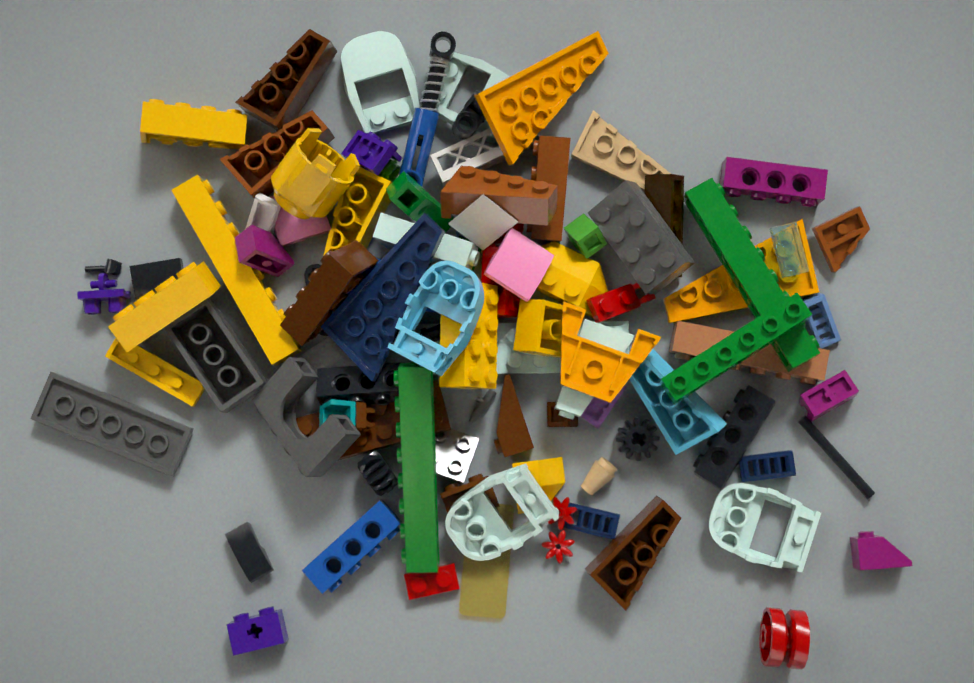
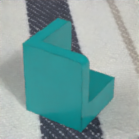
(337, 407)

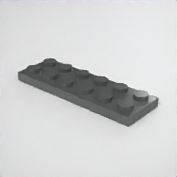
(112, 423)

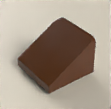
(556, 420)

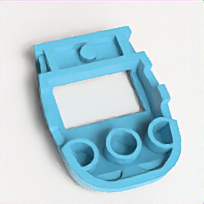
(451, 292)

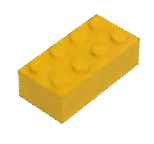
(159, 309)
(478, 361)

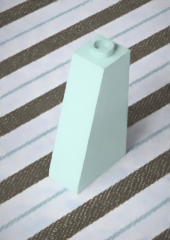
(392, 229)
(573, 402)

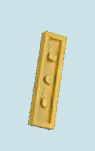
(157, 372)

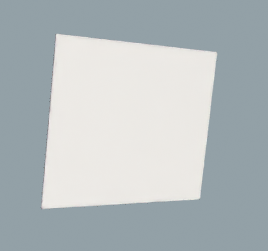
(483, 222)

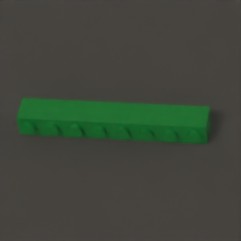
(746, 267)
(418, 468)

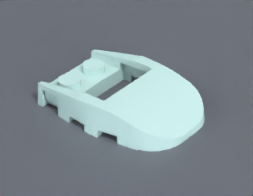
(372, 57)
(454, 75)
(736, 518)
(479, 527)

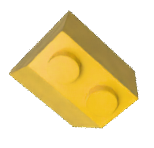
(539, 328)

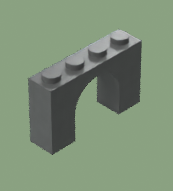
(278, 406)

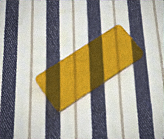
(486, 581)

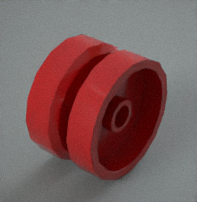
(784, 638)

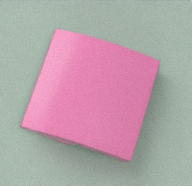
(294, 230)
(519, 264)

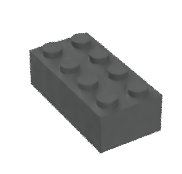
(641, 237)
(216, 356)

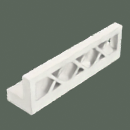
(480, 161)

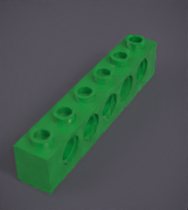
(735, 348)

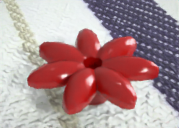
(564, 512)
(558, 551)

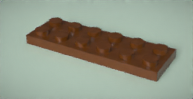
(385, 421)

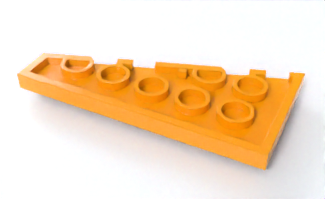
(532, 97)
(717, 293)

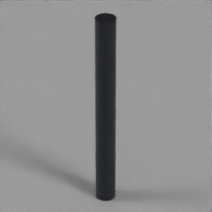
(836, 457)

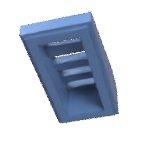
(823, 308)

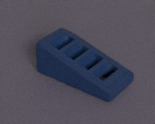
(788, 460)
(612, 529)

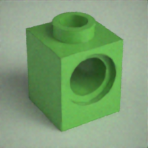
(585, 236)

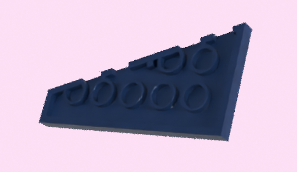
(369, 315)

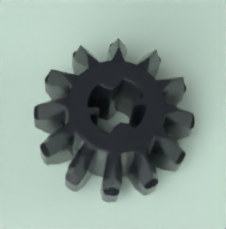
(637, 429)
(377, 473)

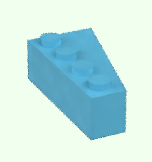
(680, 423)

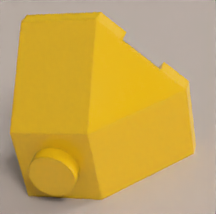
(548, 474)

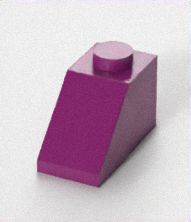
(262, 251)
(875, 552)

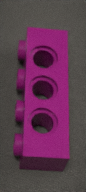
(812, 180)

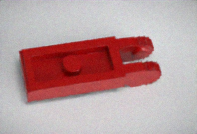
(617, 302)

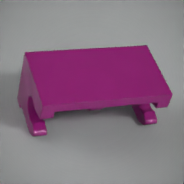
(828, 395)

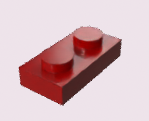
(432, 583)

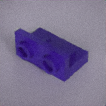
(371, 151)

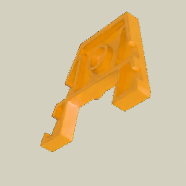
(595, 367)

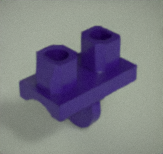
(92, 299)

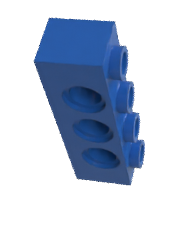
(319, 571)

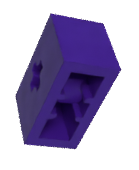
(245, 640)

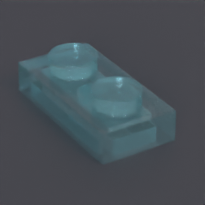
(789, 250)

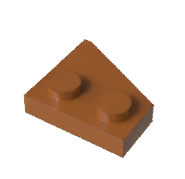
(840, 236)

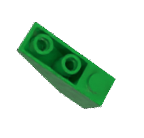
(416, 200)

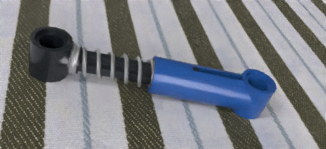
(425, 118)

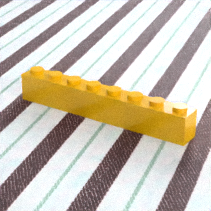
(242, 281)

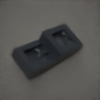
(249, 552)

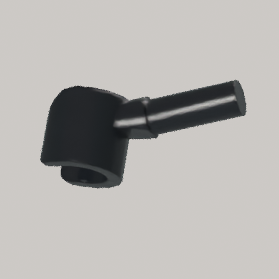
(112, 267)

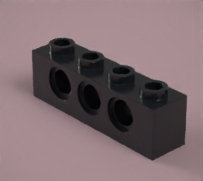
(333, 379)
(749, 399)

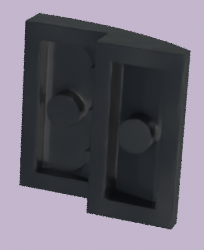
(150, 275)

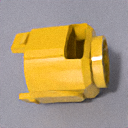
(312, 177)

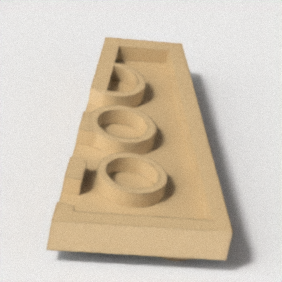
(613, 154)

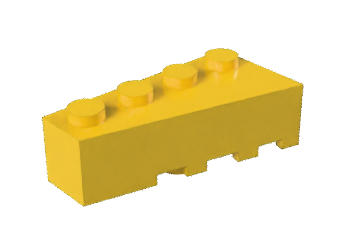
(192, 125)
(358, 210)

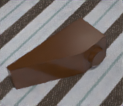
(511, 428)

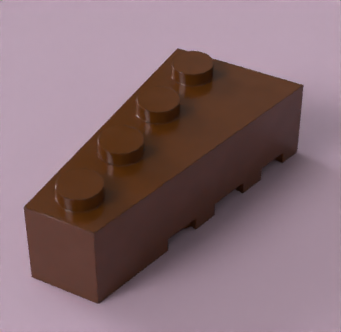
(634, 551)

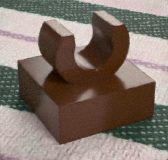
(361, 412)

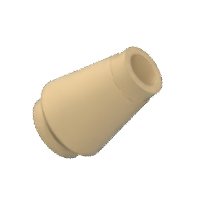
(599, 475)

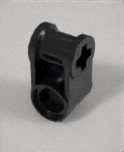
(472, 114)

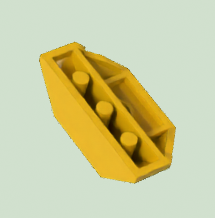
(572, 277)

